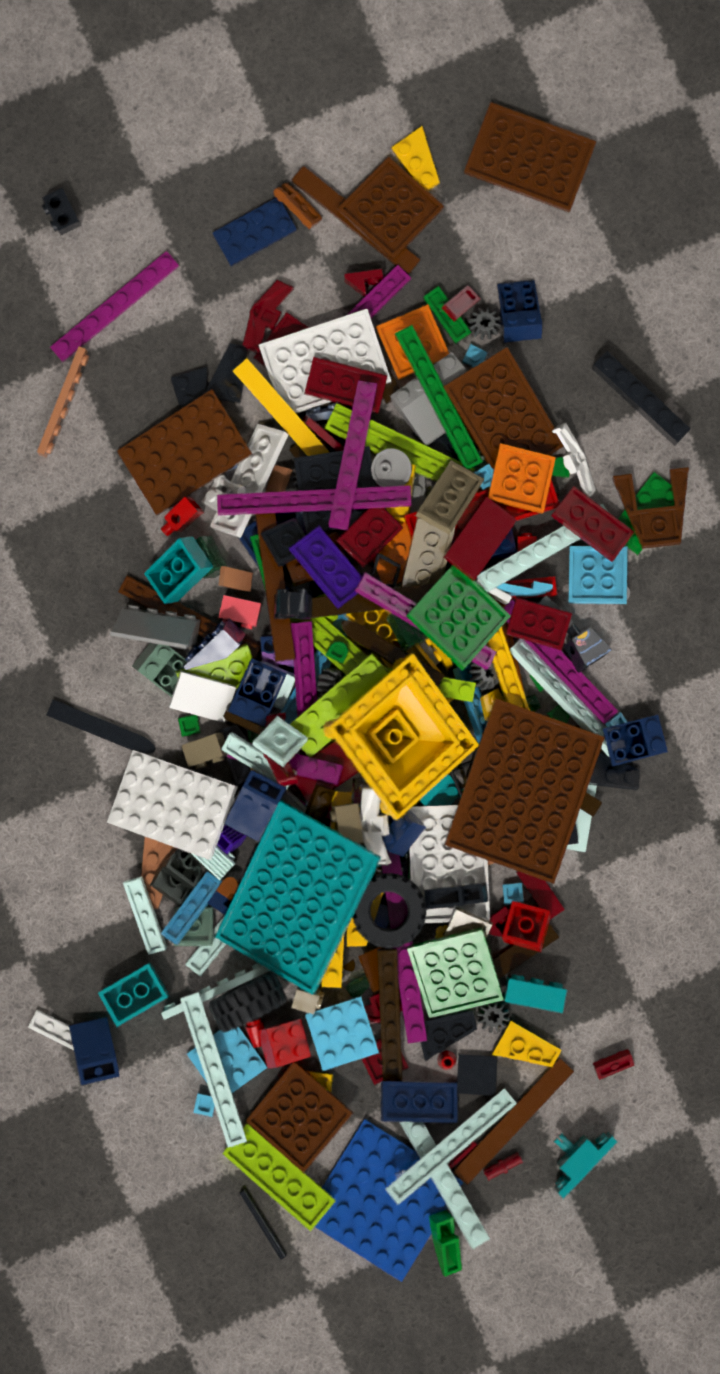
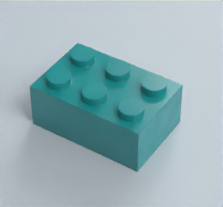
(178, 570)
(535, 993)
(133, 994)

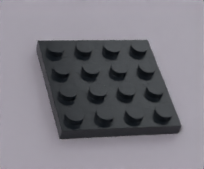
(322, 473)

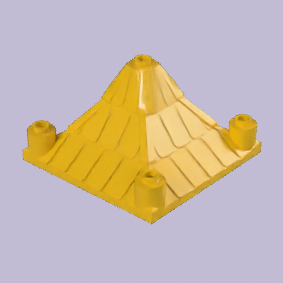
(402, 736)

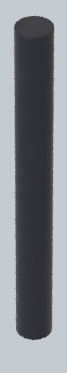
(263, 1224)

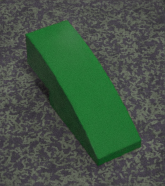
(445, 1242)

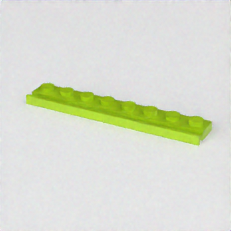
(427, 460)
(325, 634)

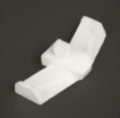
(575, 459)
(373, 824)

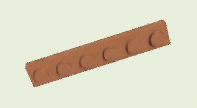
(66, 395)

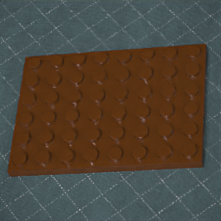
(524, 791)

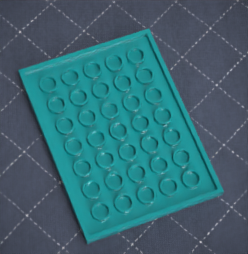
(297, 897)

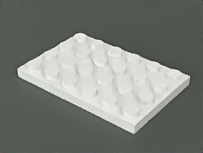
(343, 340)
(172, 804)
(441, 866)

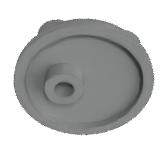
(391, 468)

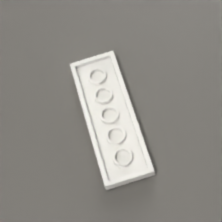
(253, 474)

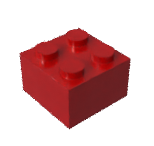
(526, 926)
(284, 1043)

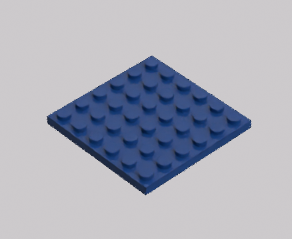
(366, 1214)

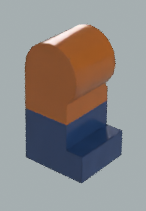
(224, 894)

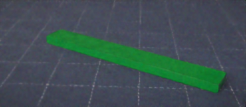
(438, 397)

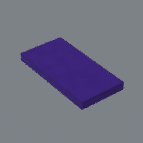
(327, 566)

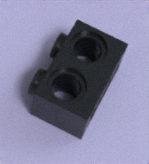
(63, 211)

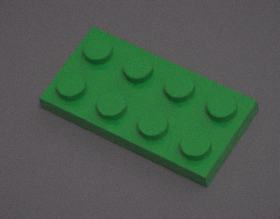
(653, 494)

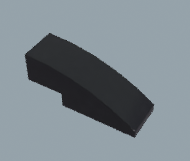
(456, 895)

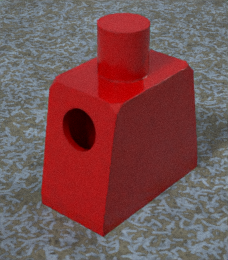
(188, 512)

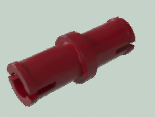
(502, 1166)

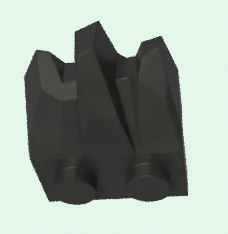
(177, 877)

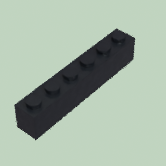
(640, 398)

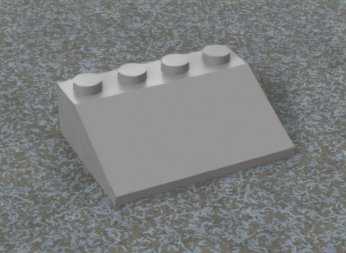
(415, 407)
(156, 627)

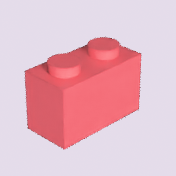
(240, 611)

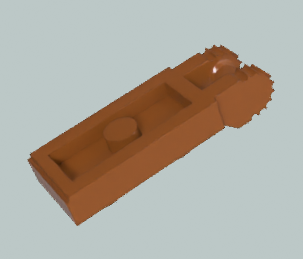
(297, 205)

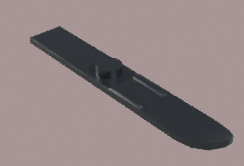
(100, 728)

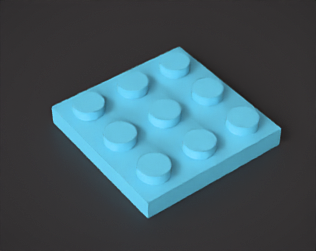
(595, 578)
(342, 1033)
(237, 1056)

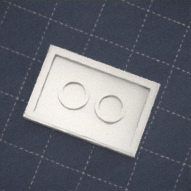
(202, 696)

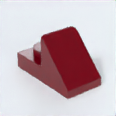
(358, 279)
(500, 917)

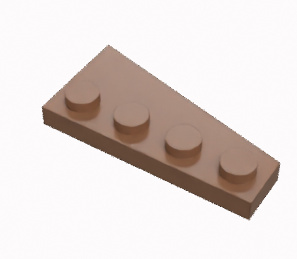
(154, 855)

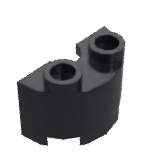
(292, 604)

